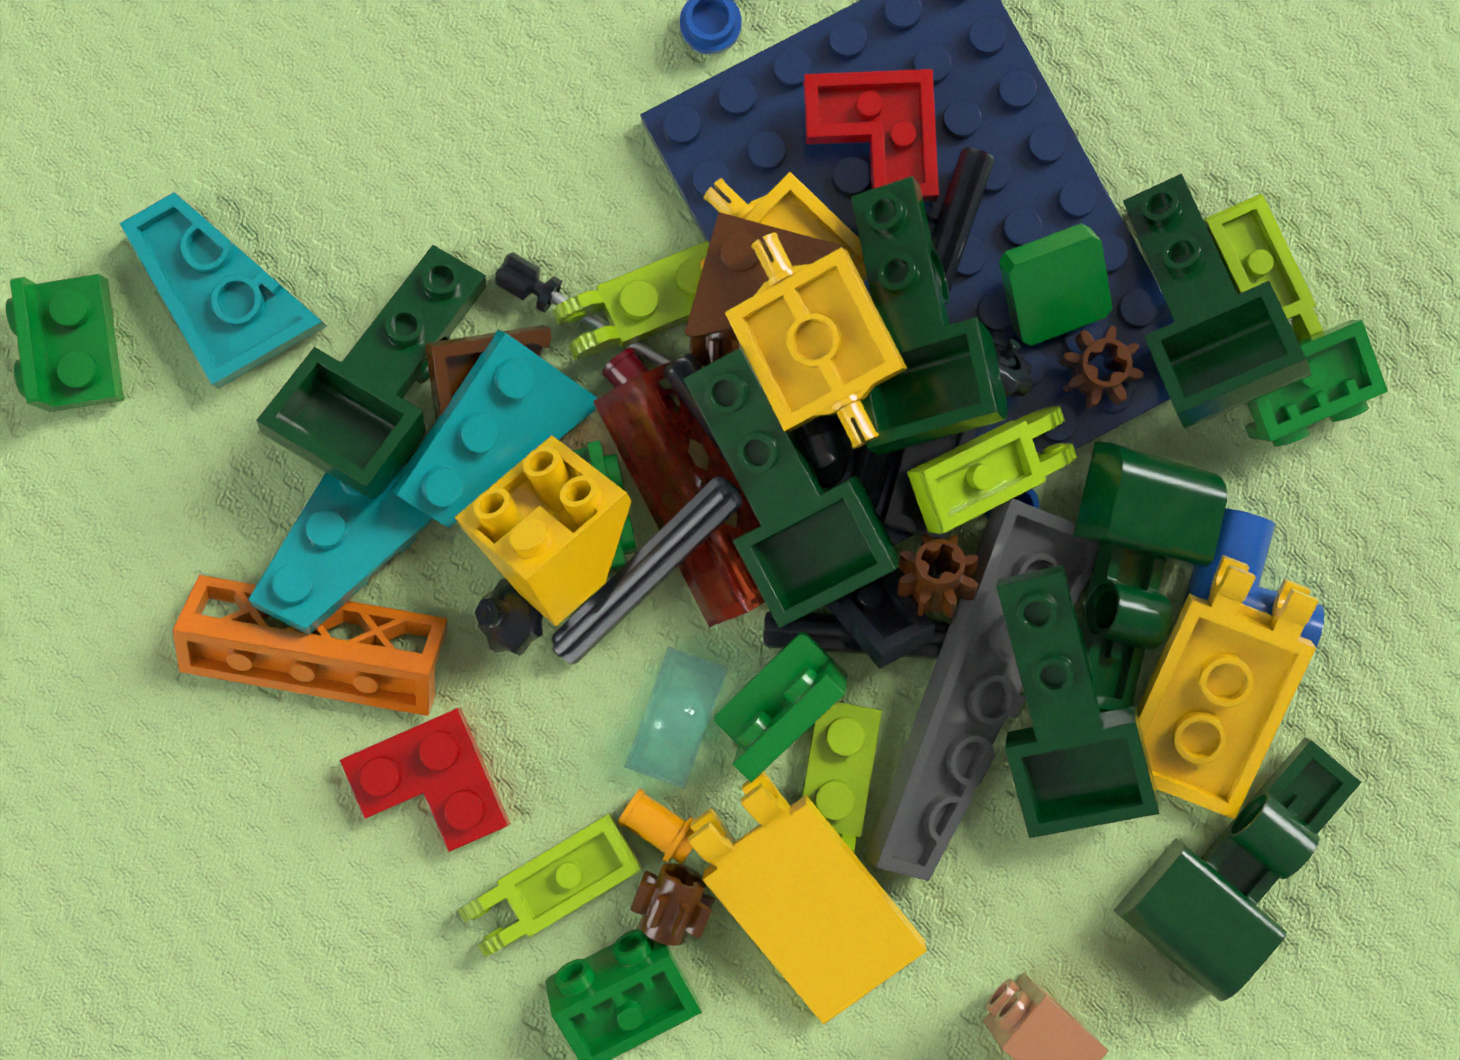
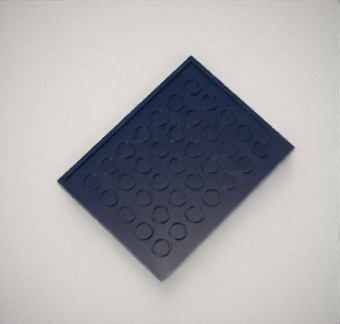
(986, 97)

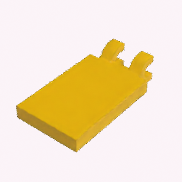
(1224, 688)
(805, 900)

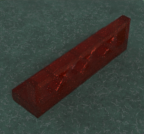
(657, 455)

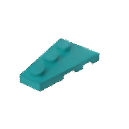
(215, 292)
(490, 426)
(334, 551)

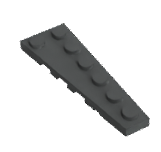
(970, 691)

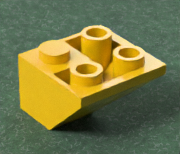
(550, 528)

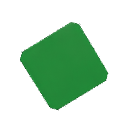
(1056, 284)

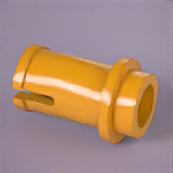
(658, 826)

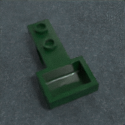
(1222, 342)
(950, 368)
(353, 411)
(1141, 516)
(809, 540)
(1075, 761)
(1206, 907)

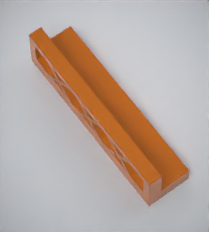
(352, 670)

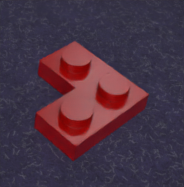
(880, 108)
(436, 761)

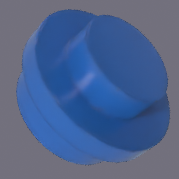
(710, 25)

